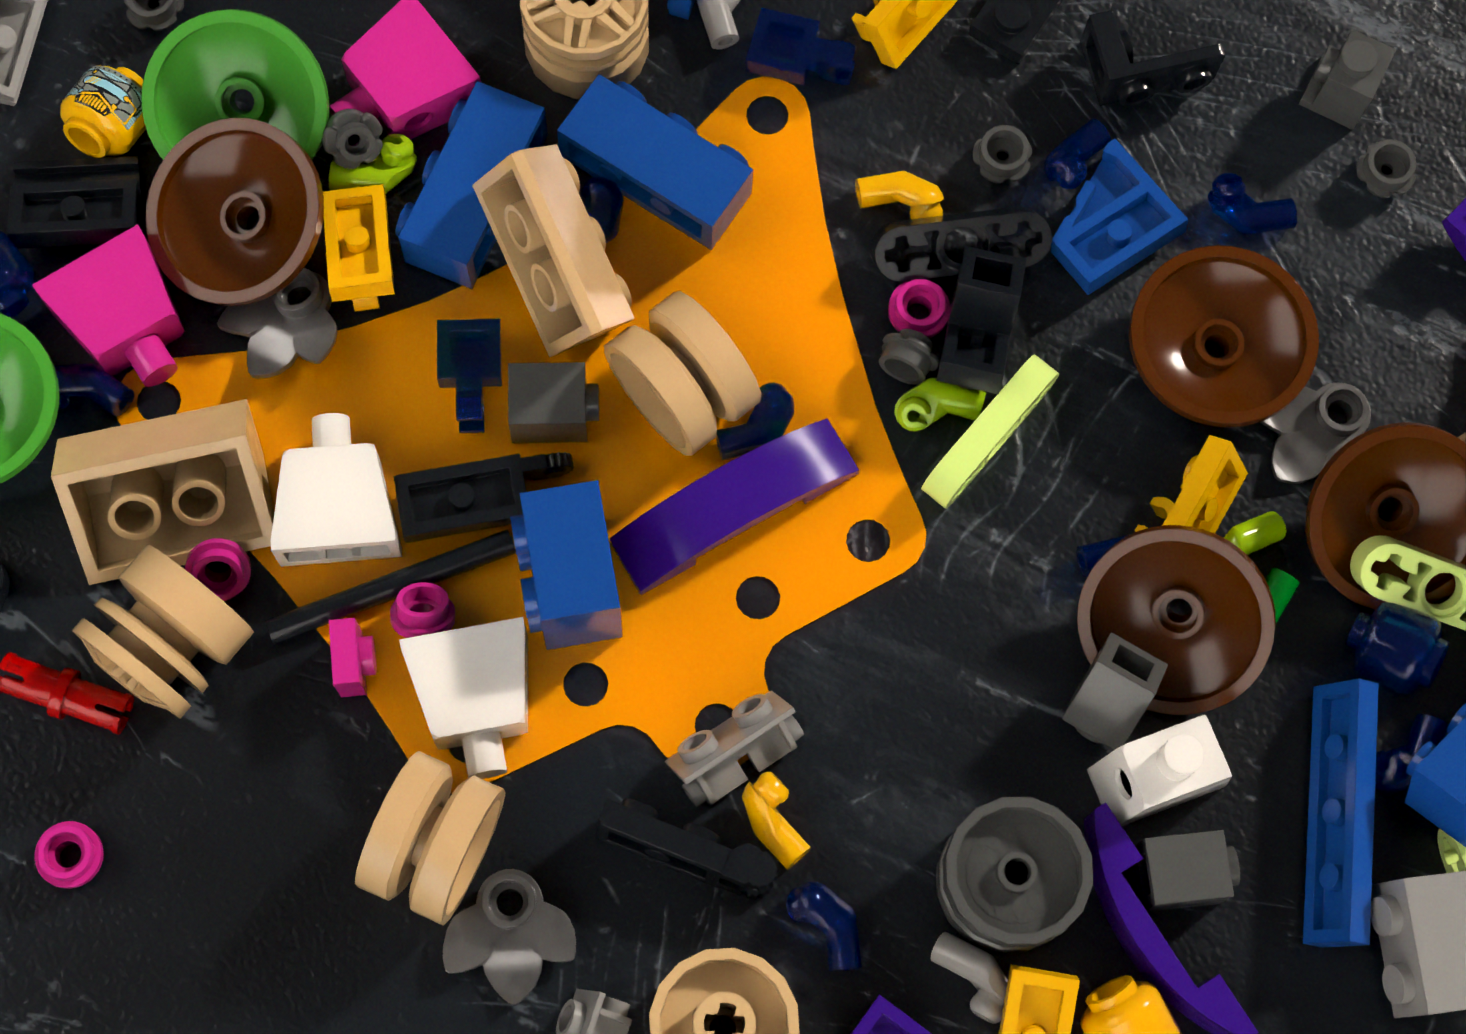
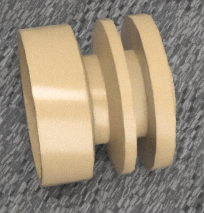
(584, 38)
(162, 631)

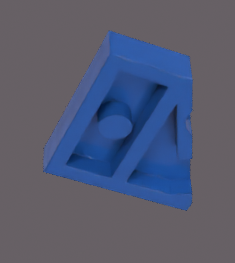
(1115, 221)

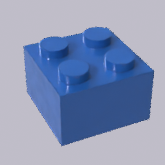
(572, 567)

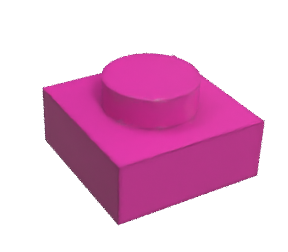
(351, 657)

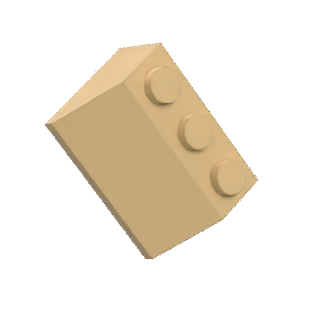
(553, 248)
(163, 487)

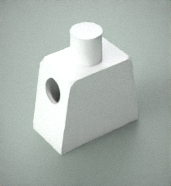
(332, 500)
(473, 689)
(1161, 770)

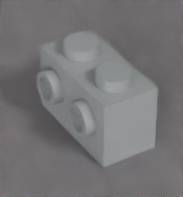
(1422, 942)

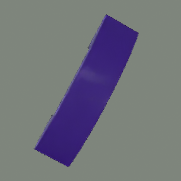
(731, 501)
(1205, 1004)

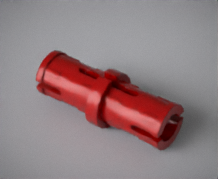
(65, 693)

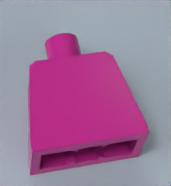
(406, 72)
(117, 307)

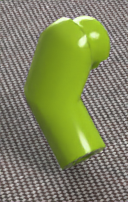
(389, 168)
(935, 399)
(1257, 532)

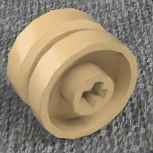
(683, 373)
(429, 837)
(726, 985)

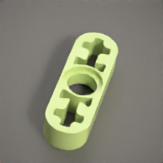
(989, 431)
(1421, 566)

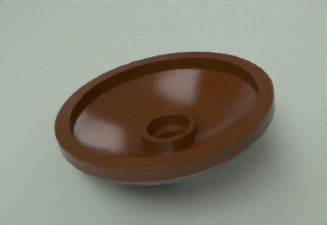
(204, 203)
(1243, 307)
(1424, 476)
(1212, 649)

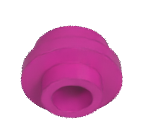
(919, 292)
(226, 583)
(422, 610)
(54, 841)

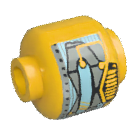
(104, 111)

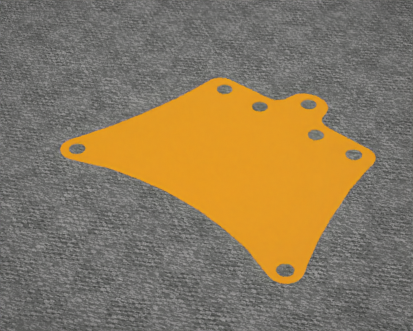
(686, 639)

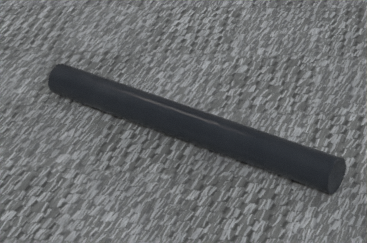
(388, 586)

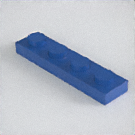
(1341, 814)

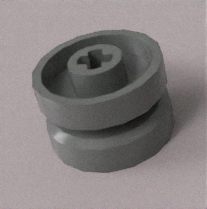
(1045, 849)

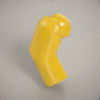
(900, 187)
(768, 824)

